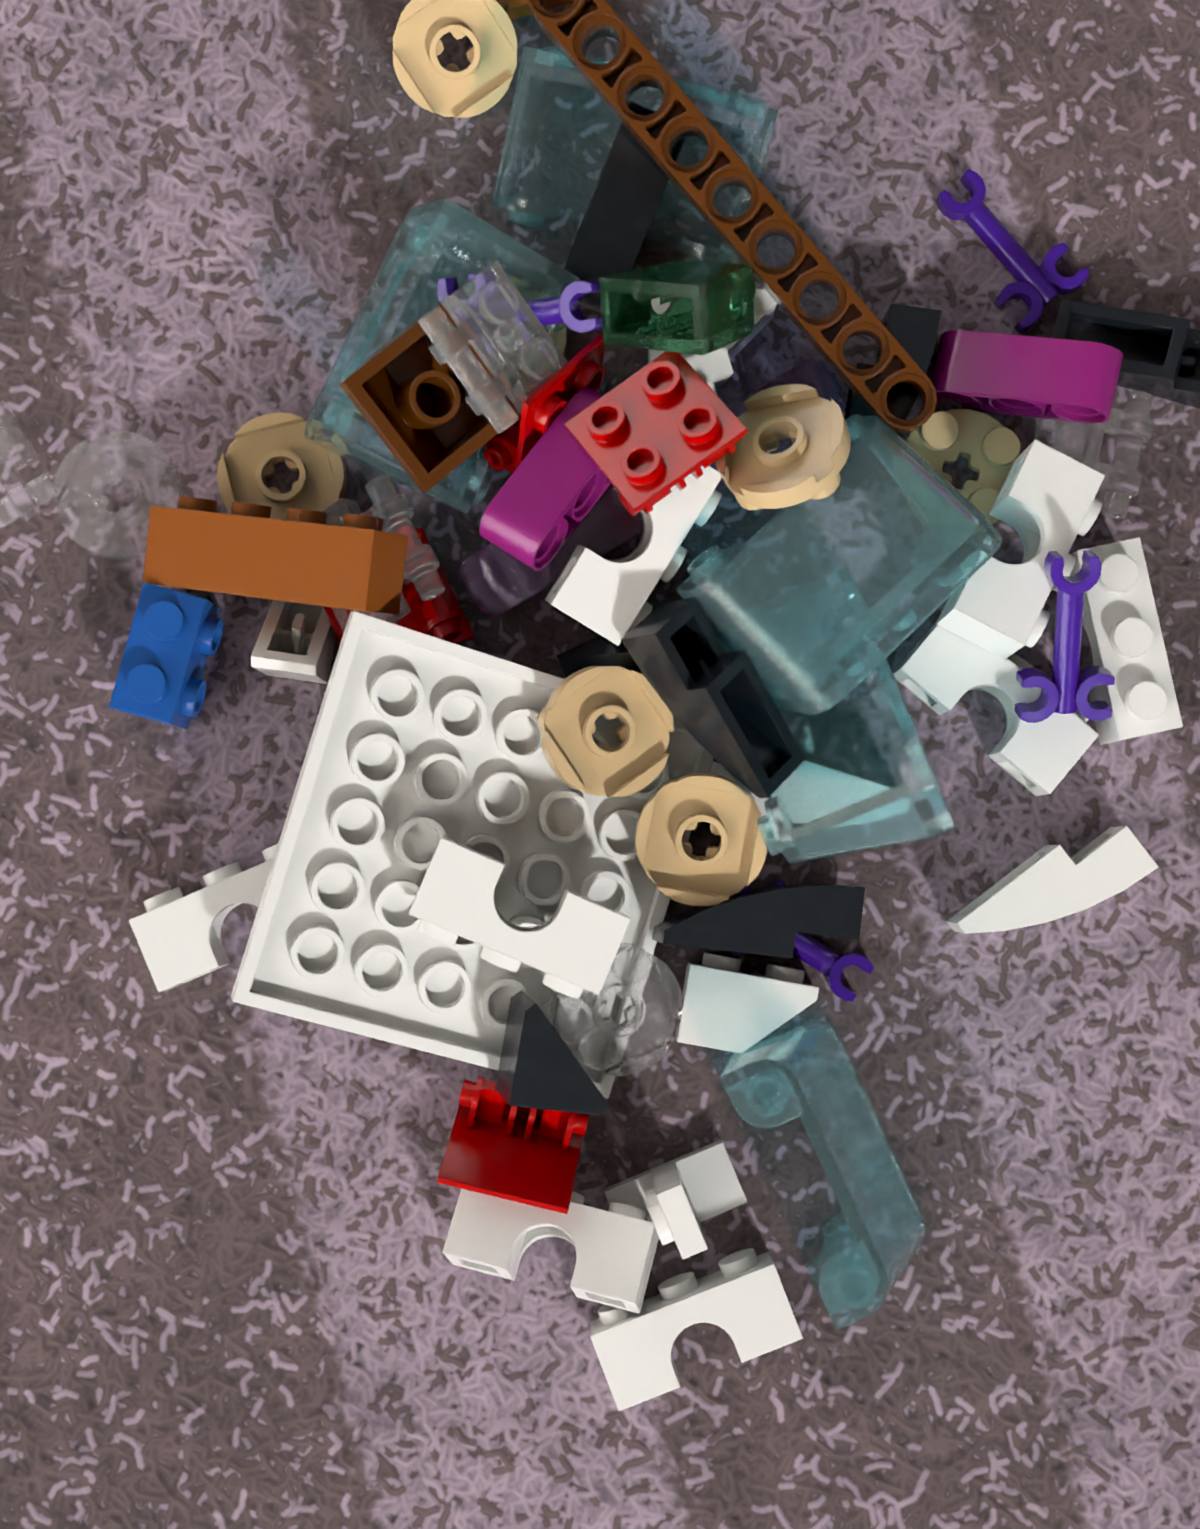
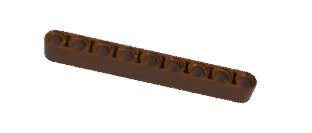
(721, 168)

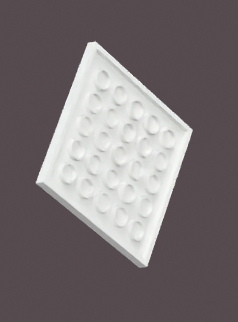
(418, 749)

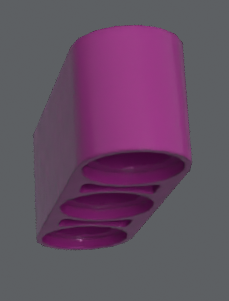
(1027, 375)
(546, 493)

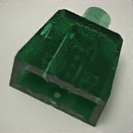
(706, 309)

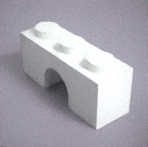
(1047, 503)
(614, 592)
(1129, 643)
(1033, 753)
(184, 932)
(570, 947)
(611, 1246)
(739, 1298)

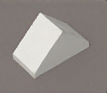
(295, 643)

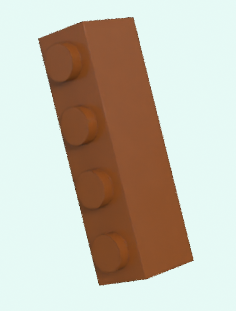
(276, 558)

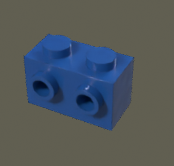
(167, 656)

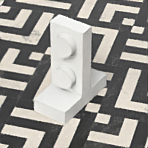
(683, 1195)

